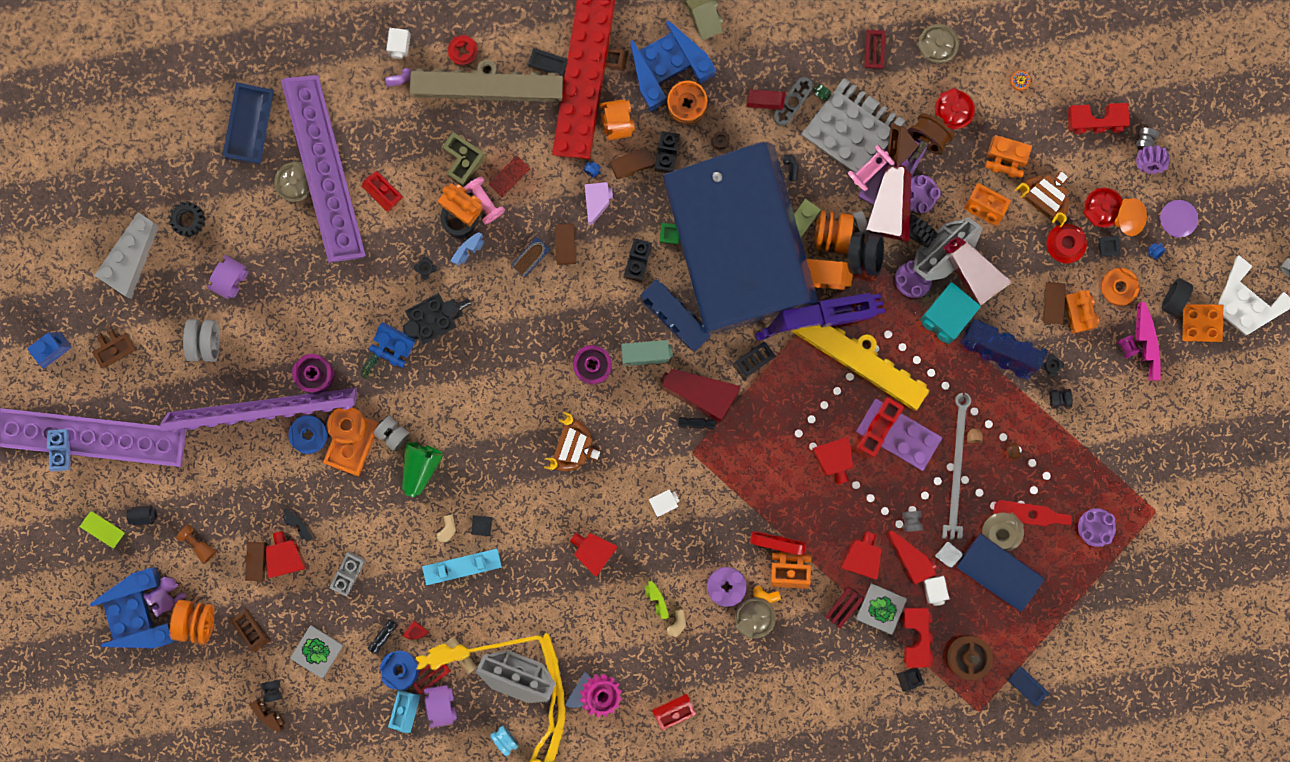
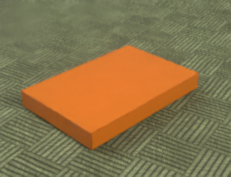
(351, 456)

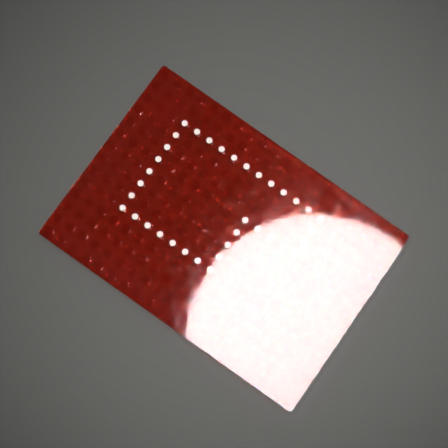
(813, 400)

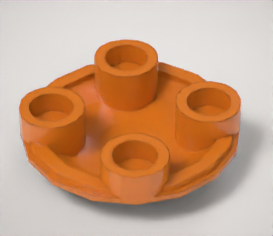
(1131, 217)

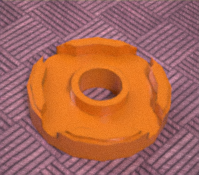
(1131, 286)
(346, 436)

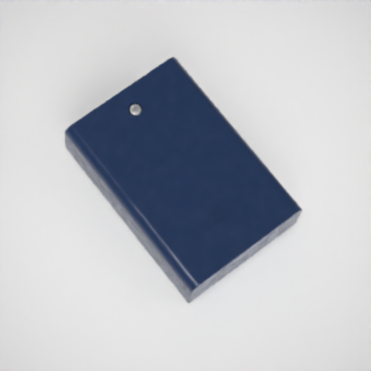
(740, 237)

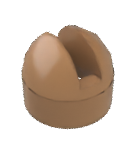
(974, 436)

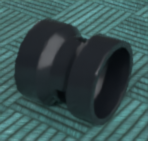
(1061, 398)
(271, 695)

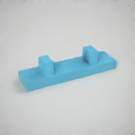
(462, 566)

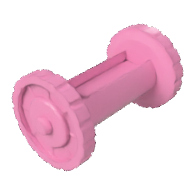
(871, 168)
(490, 210)

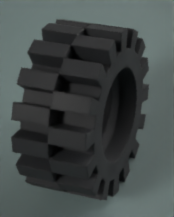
(175, 219)
(921, 231)

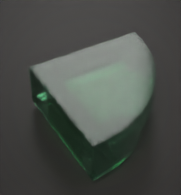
(368, 366)

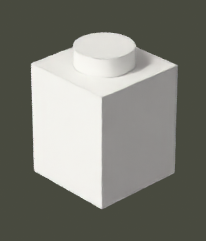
(398, 43)
(664, 502)
(936, 590)

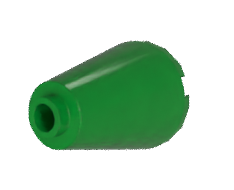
(419, 467)

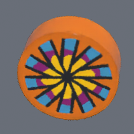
(1020, 80)

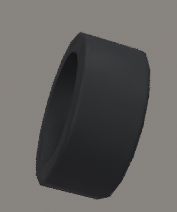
(453, 232)
(1177, 297)

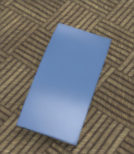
(472, 244)
(59, 450)

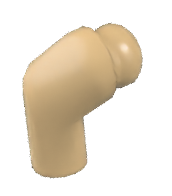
(449, 529)
(676, 629)

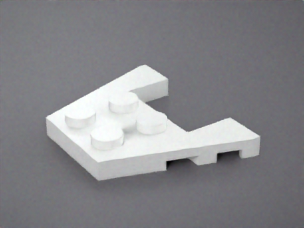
(1245, 308)

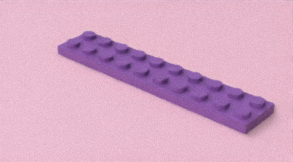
(323, 168)
(264, 409)
(93, 437)

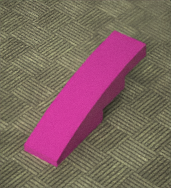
(1146, 333)

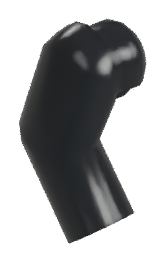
(793, 166)

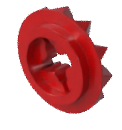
(460, 42)

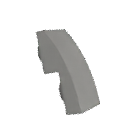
(347, 573)

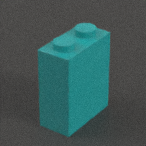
(949, 313)

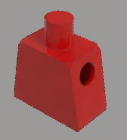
(835, 458)
(593, 551)
(283, 556)
(863, 557)

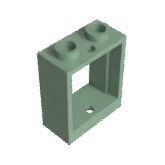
(646, 353)

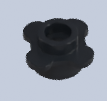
(420, 268)
(1057, 365)

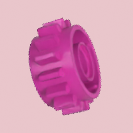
(608, 702)

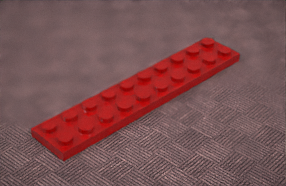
(583, 78)

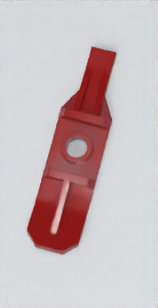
(1043, 517)

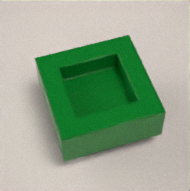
(669, 234)

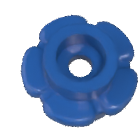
(593, 168)
(1156, 250)

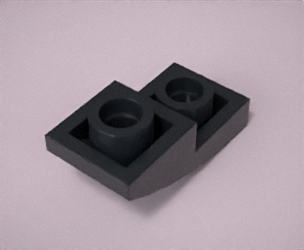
(667, 152)
(638, 260)
(293, 519)

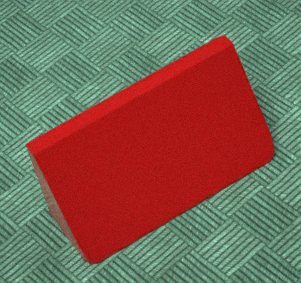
(381, 191)
(674, 712)

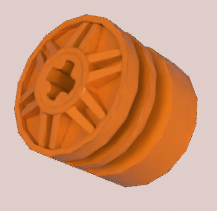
(692, 93)
(833, 232)
(192, 622)

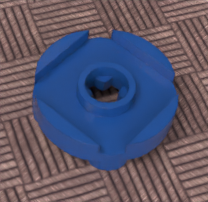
(300, 426)
(389, 672)

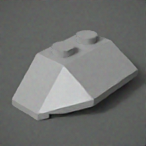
(933, 262)
(516, 676)

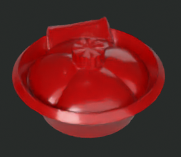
(955, 108)
(1102, 207)
(1066, 243)

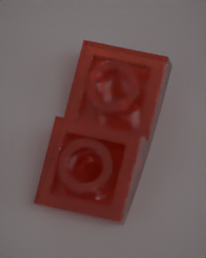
(509, 176)

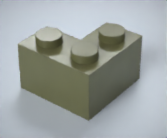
(705, 17)
(467, 159)

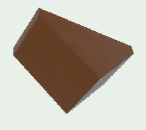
(900, 144)

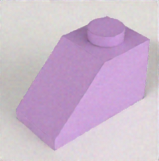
(597, 200)

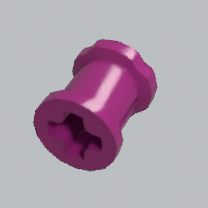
(1128, 346)

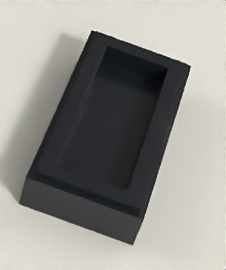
(547, 62)

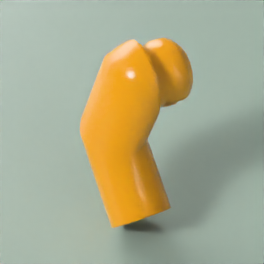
(771, 597)

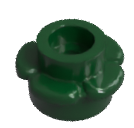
(822, 92)

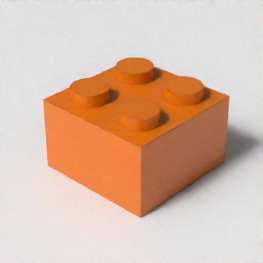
(830, 273)

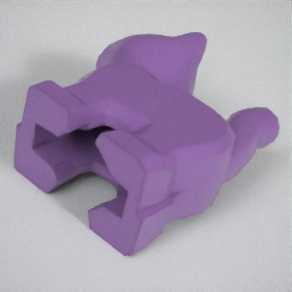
(160, 595)

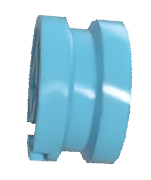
(504, 741)

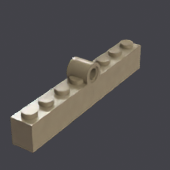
(486, 86)

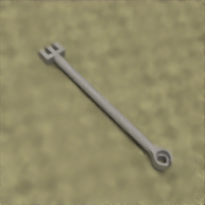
(952, 527)

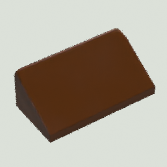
(255, 561)

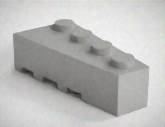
(127, 258)

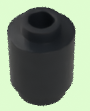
(141, 515)

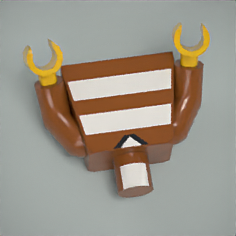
(1047, 195)
(573, 446)

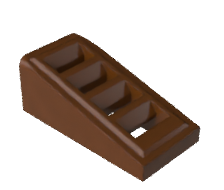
(622, 59)
(264, 639)

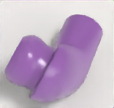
(399, 79)

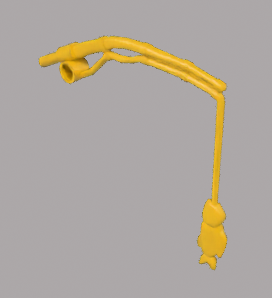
(444, 654)

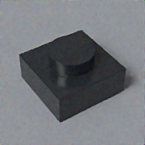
(1109, 246)
(481, 525)

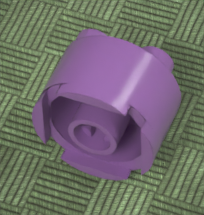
(226, 277)
(734, 594)
(439, 706)

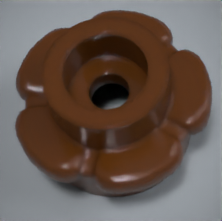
(720, 136)
(1013, 451)

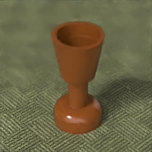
(201, 549)

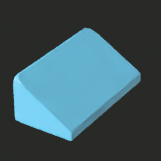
(404, 711)

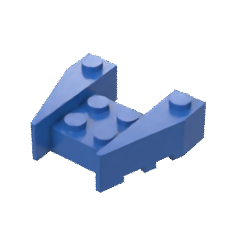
(666, 60)
(129, 613)

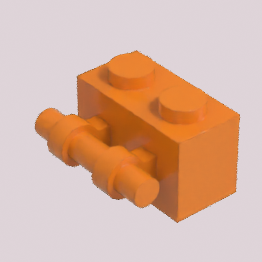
(1010, 152)
(460, 204)
(1081, 311)
(790, 574)

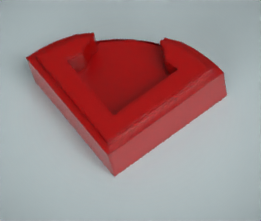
(415, 631)

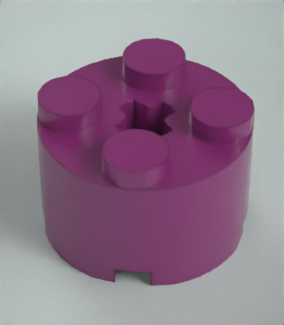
(594, 354)
(309, 364)

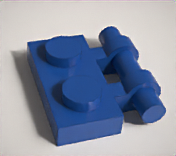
(394, 340)

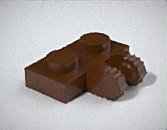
(114, 350)

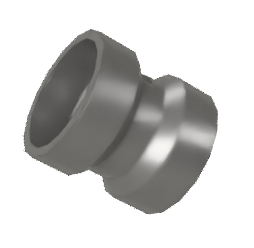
(1147, 138)
(912, 521)

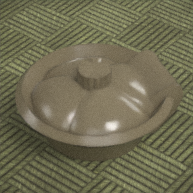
(938, 43)
(292, 182)
(1004, 530)
(755, 617)

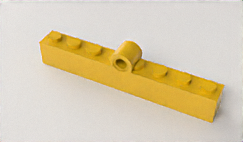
(866, 363)

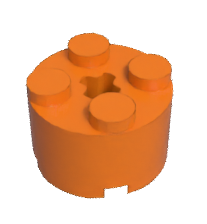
(616, 119)

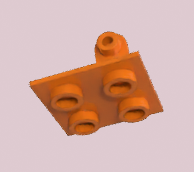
(1203, 322)

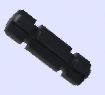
(698, 423)
(382, 636)

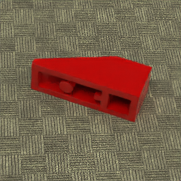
(915, 562)

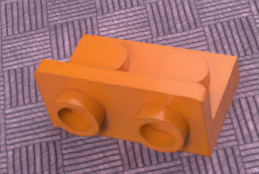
(987, 204)

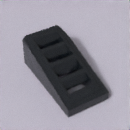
(740, 368)

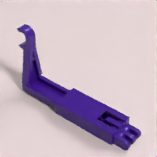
(825, 314)

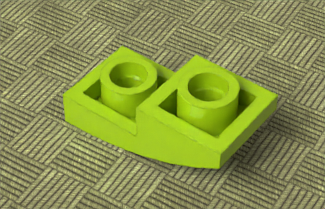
(102, 529)
(654, 594)

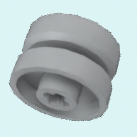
(201, 340)

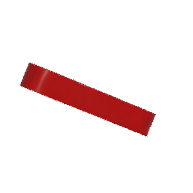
(778, 543)

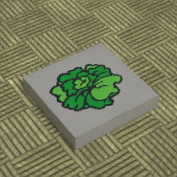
(881, 608)
(316, 651)

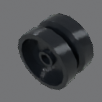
(866, 253)

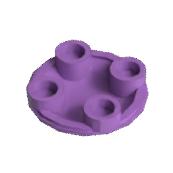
(923, 194)
(1179, 218)
(911, 283)
(1097, 527)

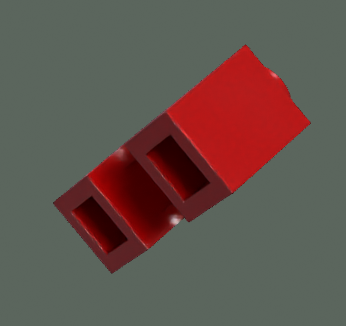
(1082, 120)
(879, 427)
(919, 654)

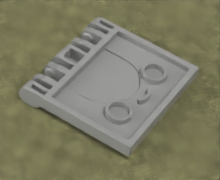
(850, 131)

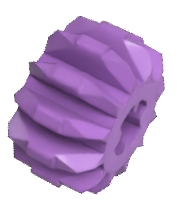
(1153, 159)

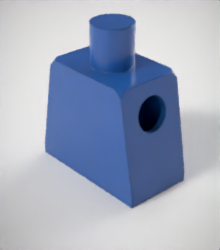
(48, 349)

